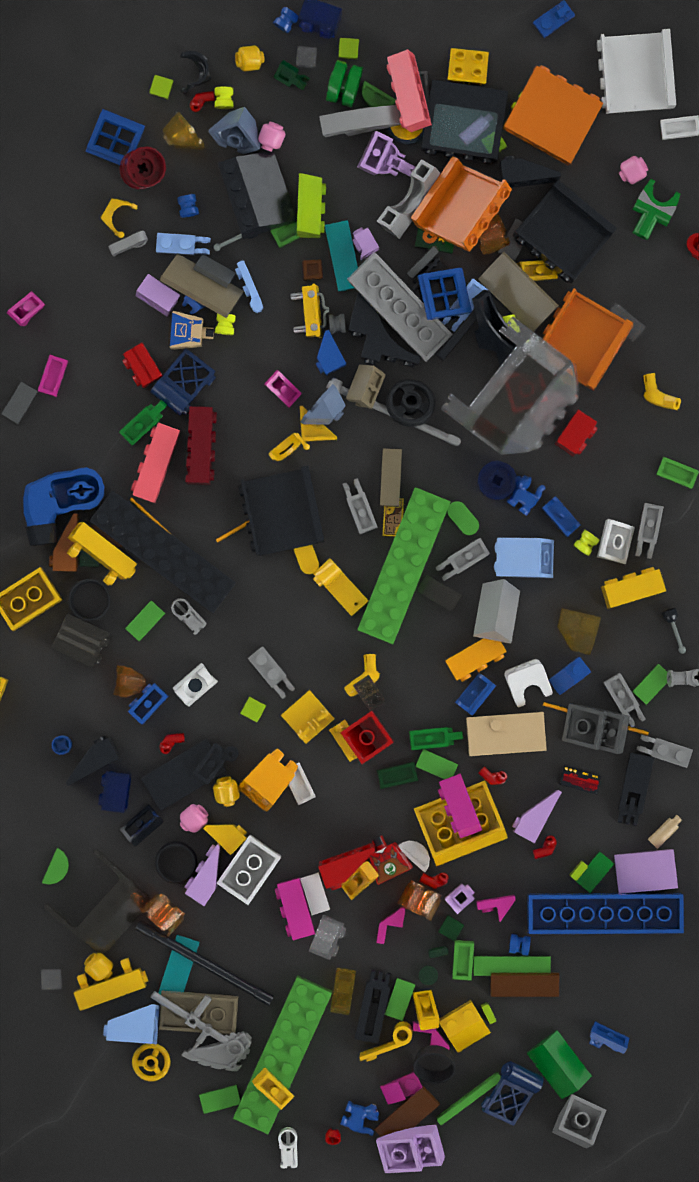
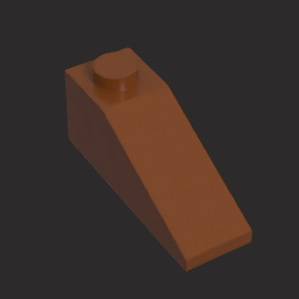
(61, 560)

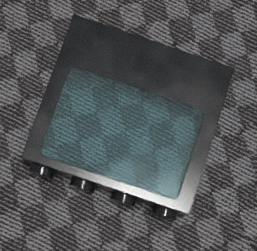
(465, 121)

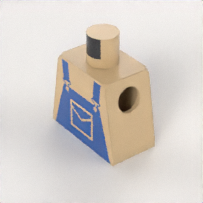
(188, 331)

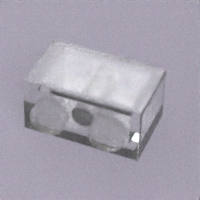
(327, 936)

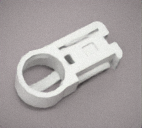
(288, 1149)

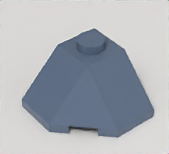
(237, 130)
(326, 409)

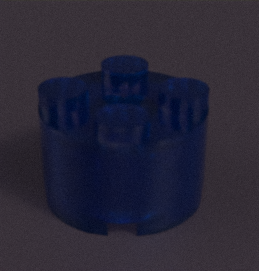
(501, 470)

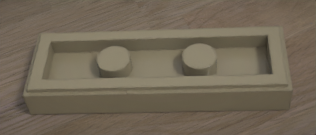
(390, 477)

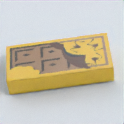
(392, 519)

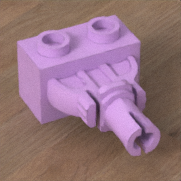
(382, 157)

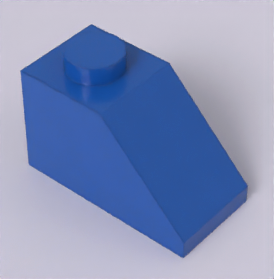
(329, 356)
(569, 675)

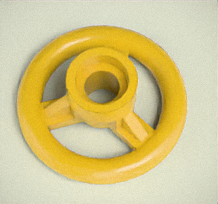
(136, 1063)

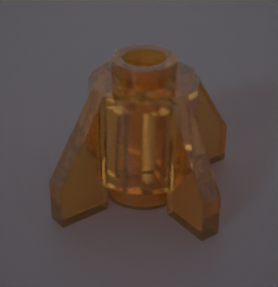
(128, 682)

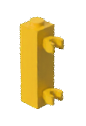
(102, 551)
(110, 989)

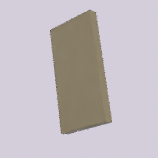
(200, 288)
(517, 291)
(219, 1013)

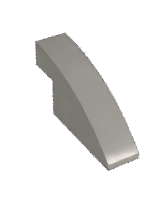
(360, 120)

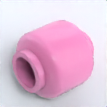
(271, 136)
(633, 170)
(193, 818)

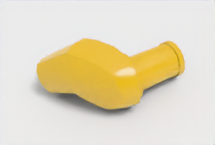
(657, 397)
(370, 669)

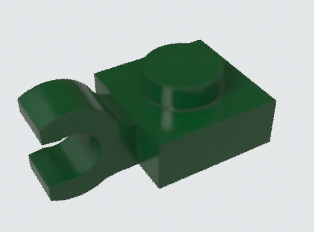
(289, 75)

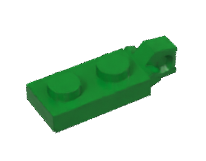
(142, 422)
(433, 738)

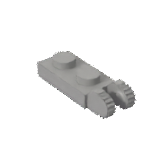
(360, 508)
(649, 528)
(464, 558)
(270, 670)
(623, 697)
(667, 751)

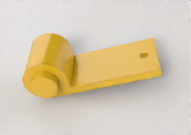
(340, 587)
(402, 1035)

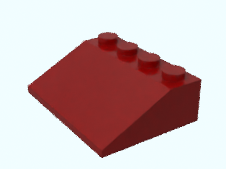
(340, 867)

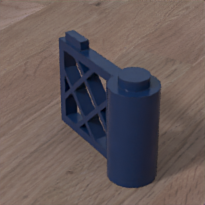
(175, 396)
(516, 1078)

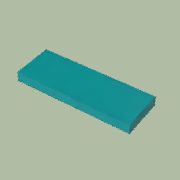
(341, 253)
(178, 967)

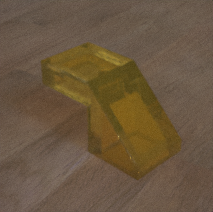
(343, 991)

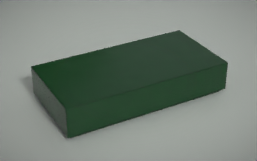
(397, 775)

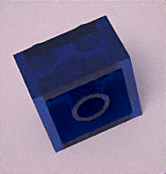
(320, 18)
(116, 791)

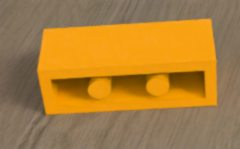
(475, 658)

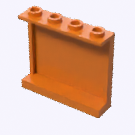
(553, 115)
(460, 205)
(587, 336)

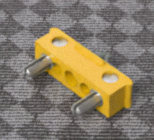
(312, 311)

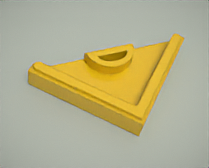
(314, 432)

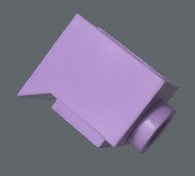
(364, 242)
(451, 900)

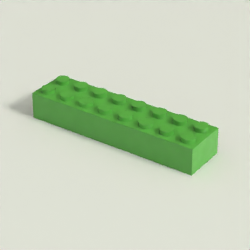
(404, 565)
(284, 1050)

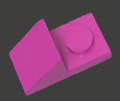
(26, 309)
(283, 388)
(502, 903)
(401, 1088)

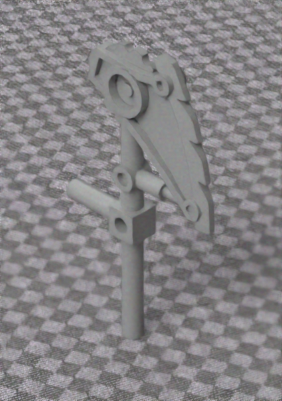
(217, 1055)

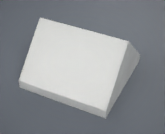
(615, 541)

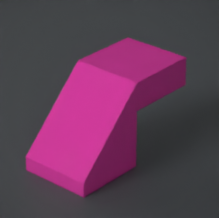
(394, 919)
(436, 1037)

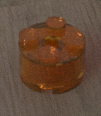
(493, 237)
(420, 901)
(163, 914)

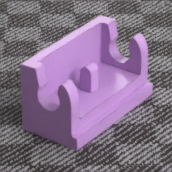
(157, 295)

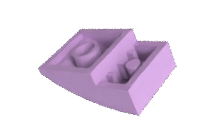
(646, 871)
(411, 1149)

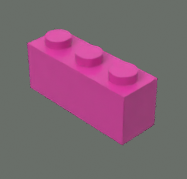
(459, 806)
(295, 909)

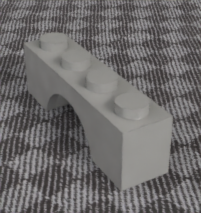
(398, 217)

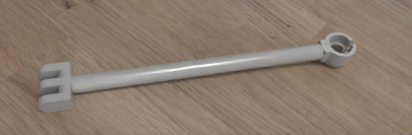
(449, 438)

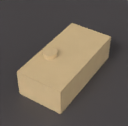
(506, 733)

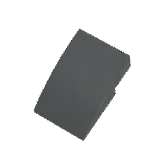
(595, 728)

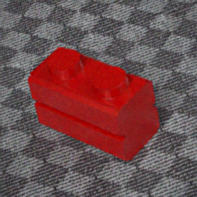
(142, 365)

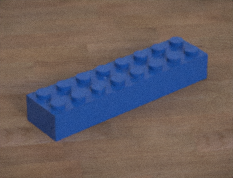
(605, 913)

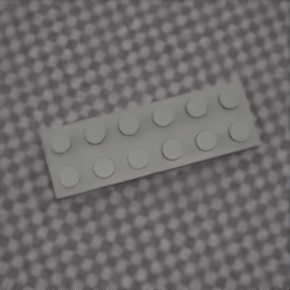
(399, 306)

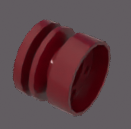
(151, 162)

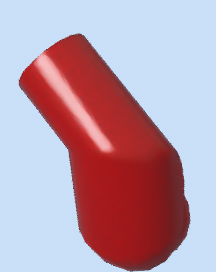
(199, 100)
(169, 741)
(493, 778)
(547, 848)
(436, 881)

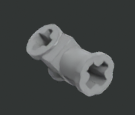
(682, 678)

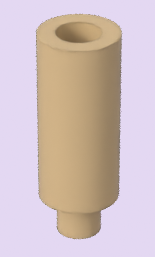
(664, 831)

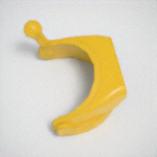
(108, 213)
(294, 438)

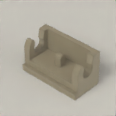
(365, 386)

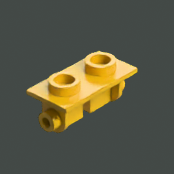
(335, 731)

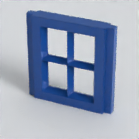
(121, 122)
(461, 291)

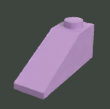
(533, 820)

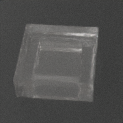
(306, 57)
(51, 979)

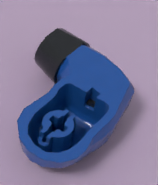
(55, 496)

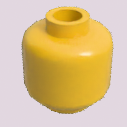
(249, 58)
(226, 791)
(98, 967)

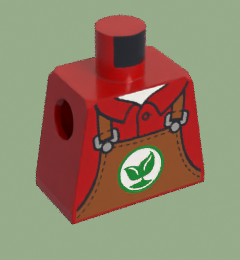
(388, 860)

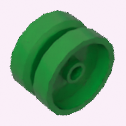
(343, 83)

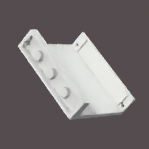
(637, 72)

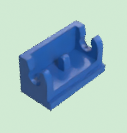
(560, 516)
(475, 694)

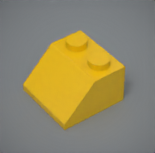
(464, 1026)

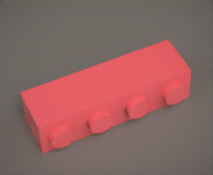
(408, 91)
(156, 462)

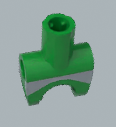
(652, 211)

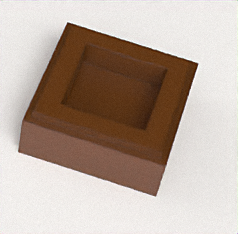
(312, 269)

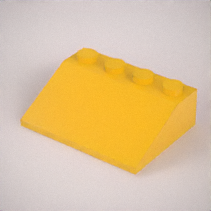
(446, 844)

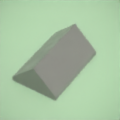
(497, 611)

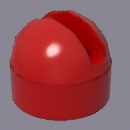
(333, 1136)

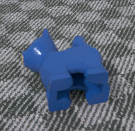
(523, 496)
(358, 1114)

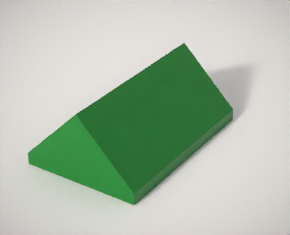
(559, 1065)

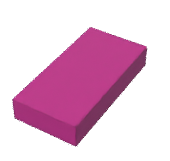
(53, 375)

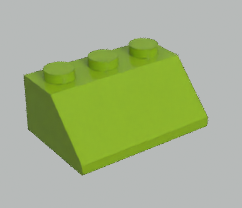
(310, 206)

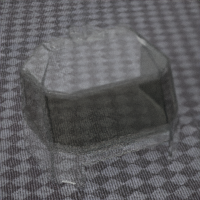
(522, 395)

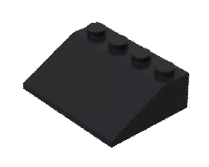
(257, 193)

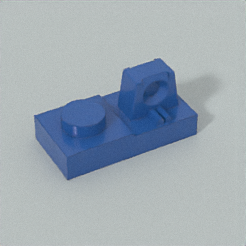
(553, 19)
(604, 1035)

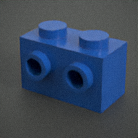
(144, 707)

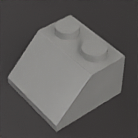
(579, 1121)

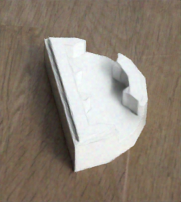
(416, 853)

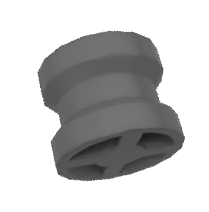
(337, 323)

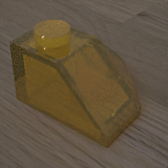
(181, 134)
(578, 630)

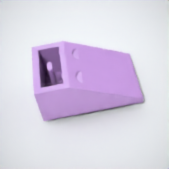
(205, 882)

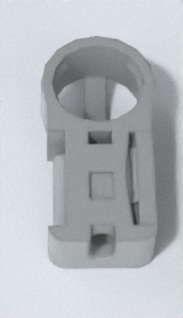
(128, 243)
(191, 617)

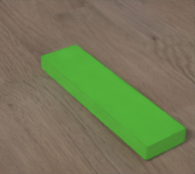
(510, 964)
(468, 1098)

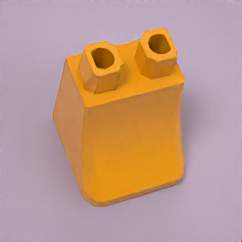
(268, 780)

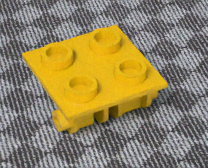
(468, 66)
(307, 717)

